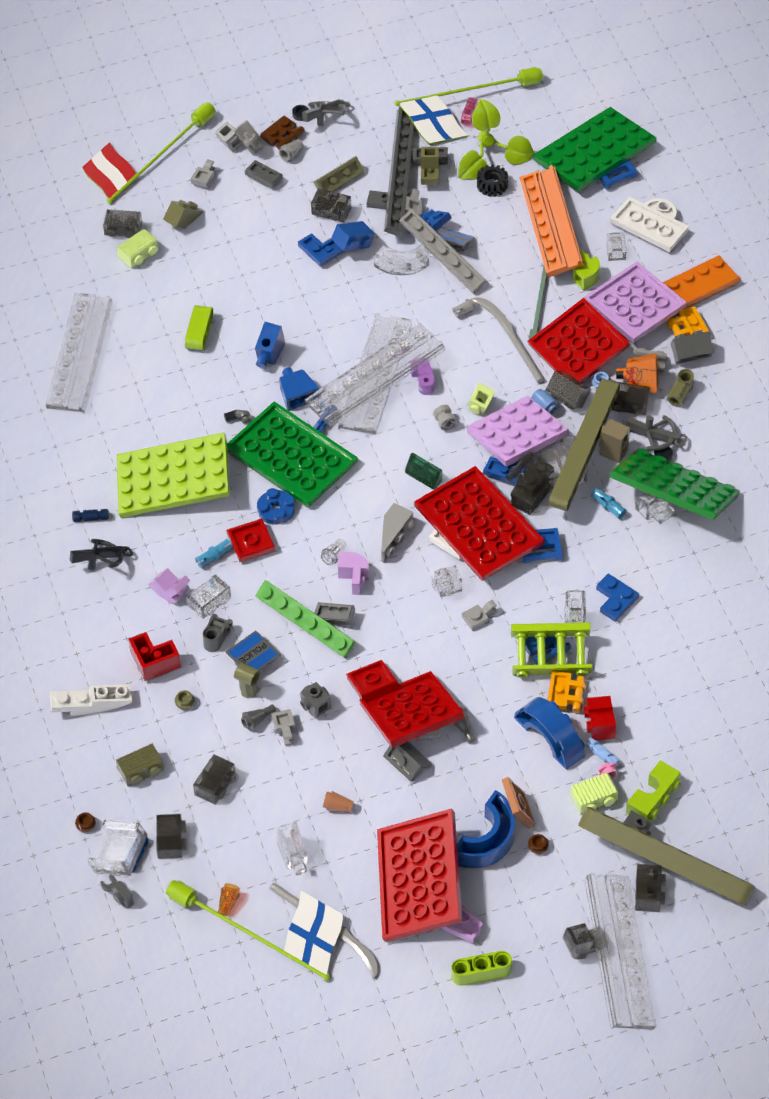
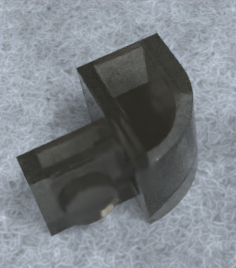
(579, 941)

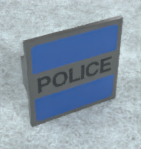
(455, 238)
(253, 651)

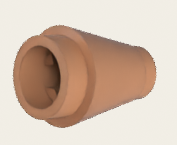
(337, 802)

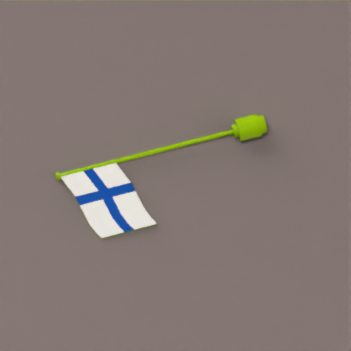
(435, 119)
(309, 935)

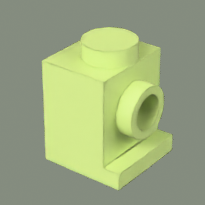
(484, 395)

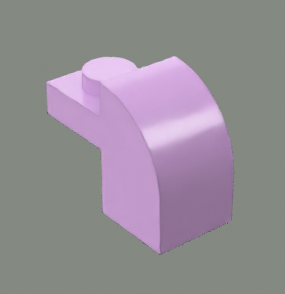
(354, 567)
(169, 586)

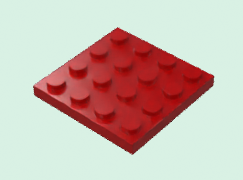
(579, 342)
(412, 709)

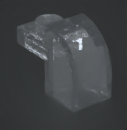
(654, 507)

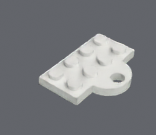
(651, 222)

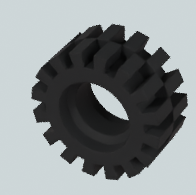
(492, 187)

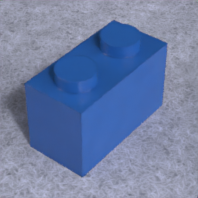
(353, 236)

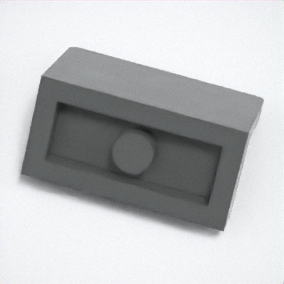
(407, 760)

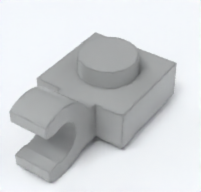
(203, 176)
(413, 203)
(477, 616)
(284, 723)

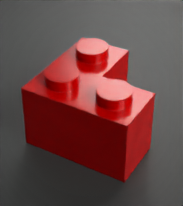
(151, 659)

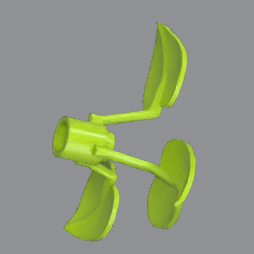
(483, 118)

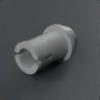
(465, 307)

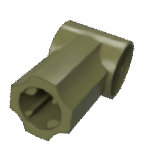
(681, 387)
(247, 679)

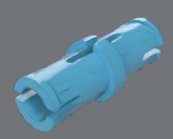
(617, 509)
(214, 553)

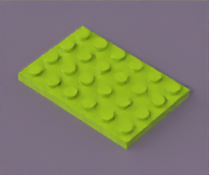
(172, 475)

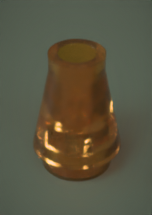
(228, 897)

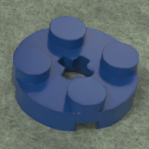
(275, 497)

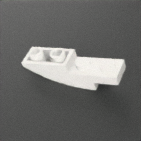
(96, 700)

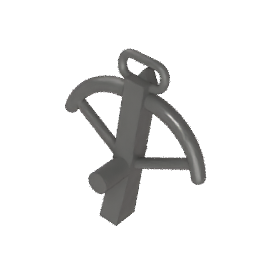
(324, 107)
(653, 431)

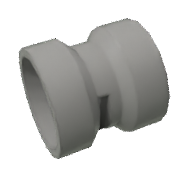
(445, 417)

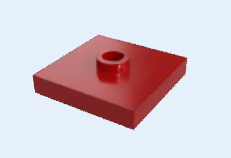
(250, 540)
(372, 680)

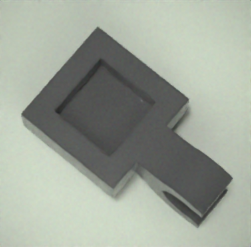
(121, 894)

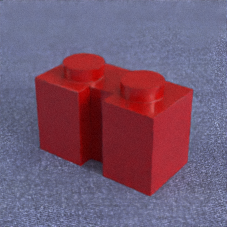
(600, 717)

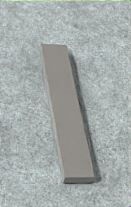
(442, 251)

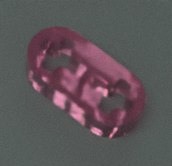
(470, 106)

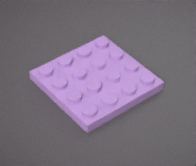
(635, 302)
(517, 430)

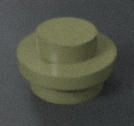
(184, 700)

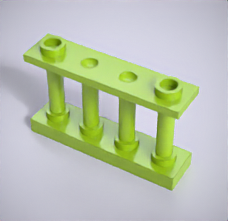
(560, 632)

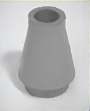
(290, 150)

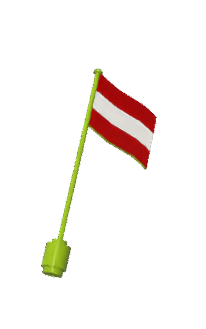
(115, 174)

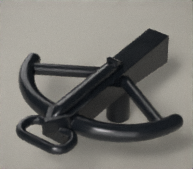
(100, 553)

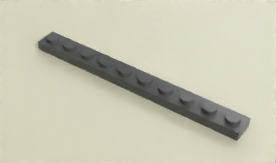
(399, 173)

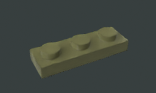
(340, 175)

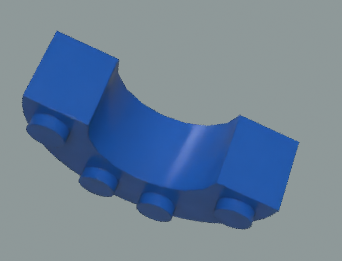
(554, 727)
(493, 846)

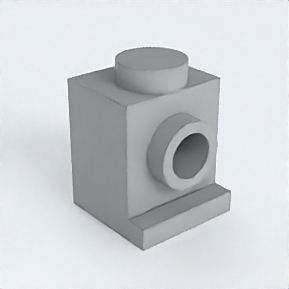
(228, 136)

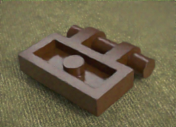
(279, 130)

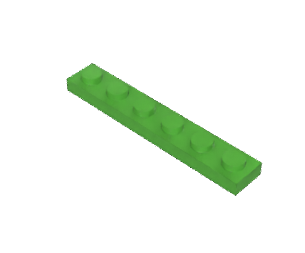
(305, 618)

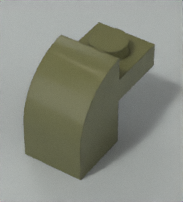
(429, 165)

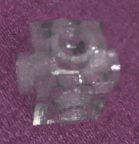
(447, 581)

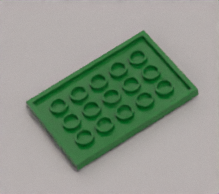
(594, 148)
(291, 454)
(675, 483)

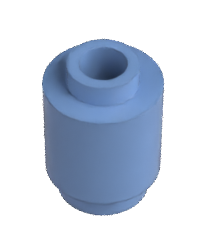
(545, 400)

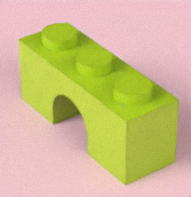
(664, 781)

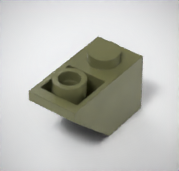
(181, 213)

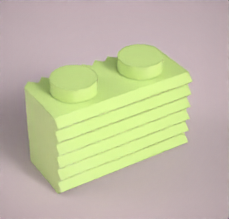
(137, 248)
(594, 793)

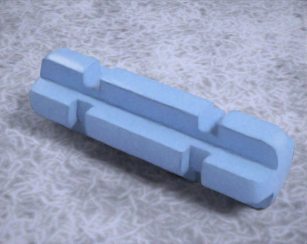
(603, 753)

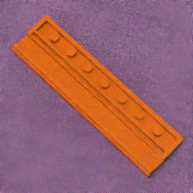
(551, 221)
(703, 281)

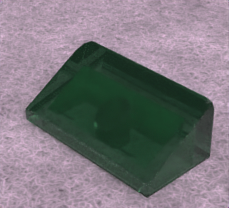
(423, 471)

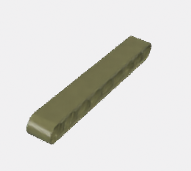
(584, 445)
(666, 855)

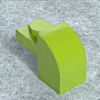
(587, 276)

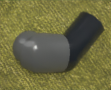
(236, 414)

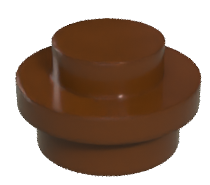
(85, 822)
(538, 844)

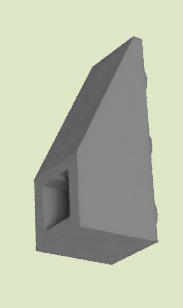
(395, 526)

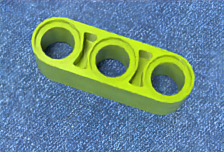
(199, 327)
(475, 975)

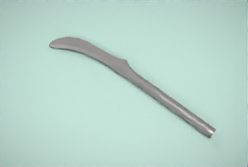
(508, 327)
(365, 954)

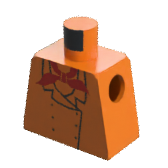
(641, 371)

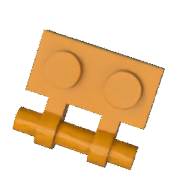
(689, 319)
(559, 690)

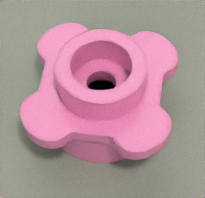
(609, 768)

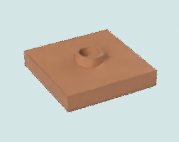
(518, 802)

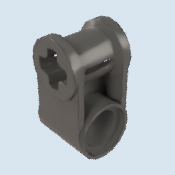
(216, 632)

